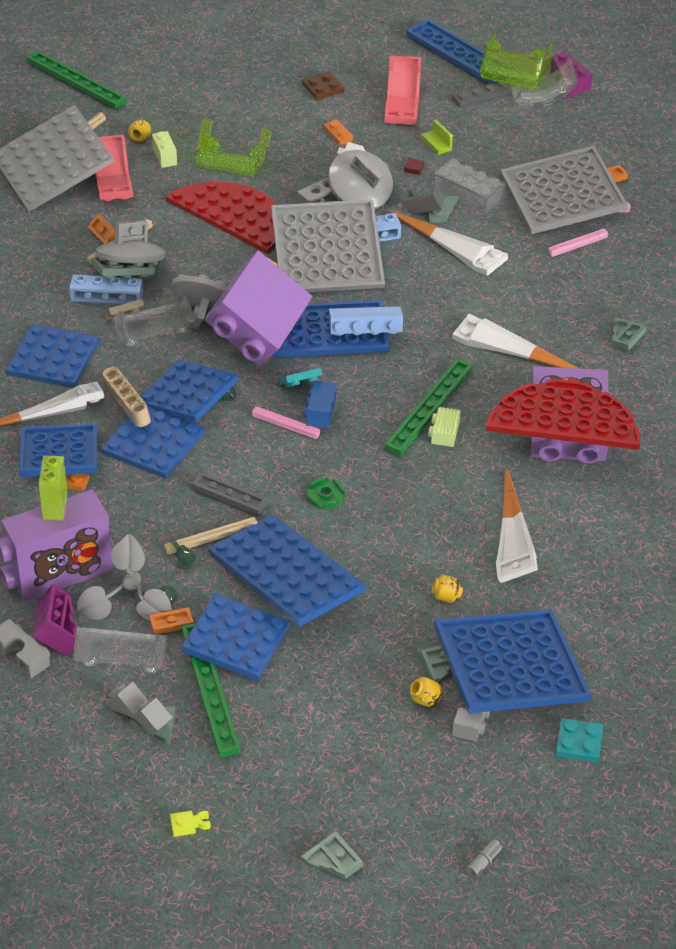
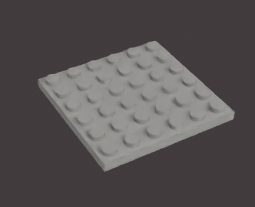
(53, 158)
(563, 189)
(329, 245)

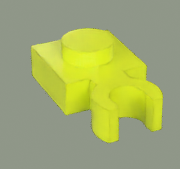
(185, 823)

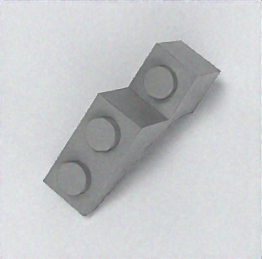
(132, 702)

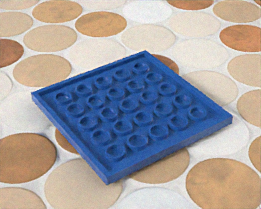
(511, 661)

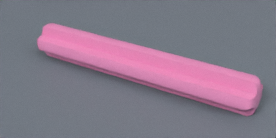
(577, 242)
(285, 422)

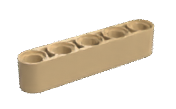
(126, 397)

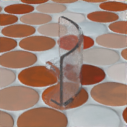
(551, 88)

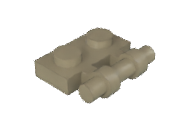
(128, 308)

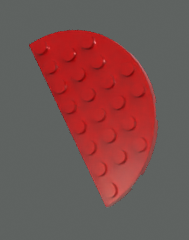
(231, 208)
(566, 413)

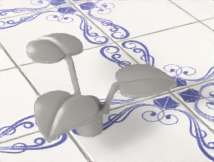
(129, 556)

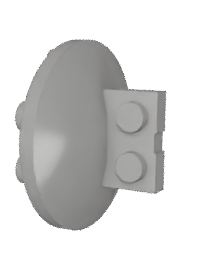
(360, 177)
(131, 245)
(201, 293)

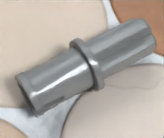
(483, 858)

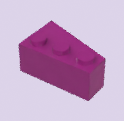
(583, 76)
(54, 620)

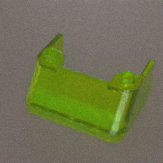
(513, 66)
(210, 157)

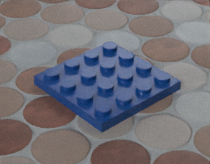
(52, 355)
(188, 390)
(72, 441)
(154, 446)
(235, 636)

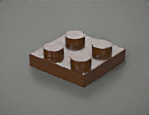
(323, 85)

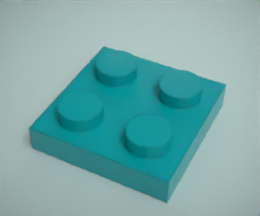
(294, 379)
(579, 740)

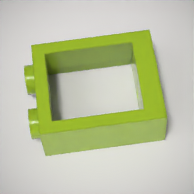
(53, 487)

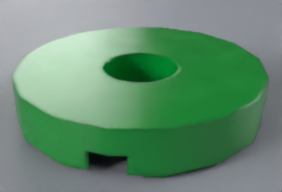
(322, 501)

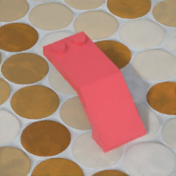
(403, 90)
(114, 179)

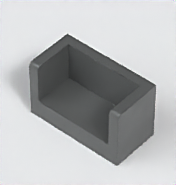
(425, 202)

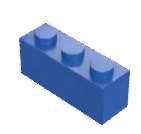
(320, 404)

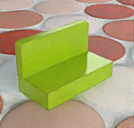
(438, 139)

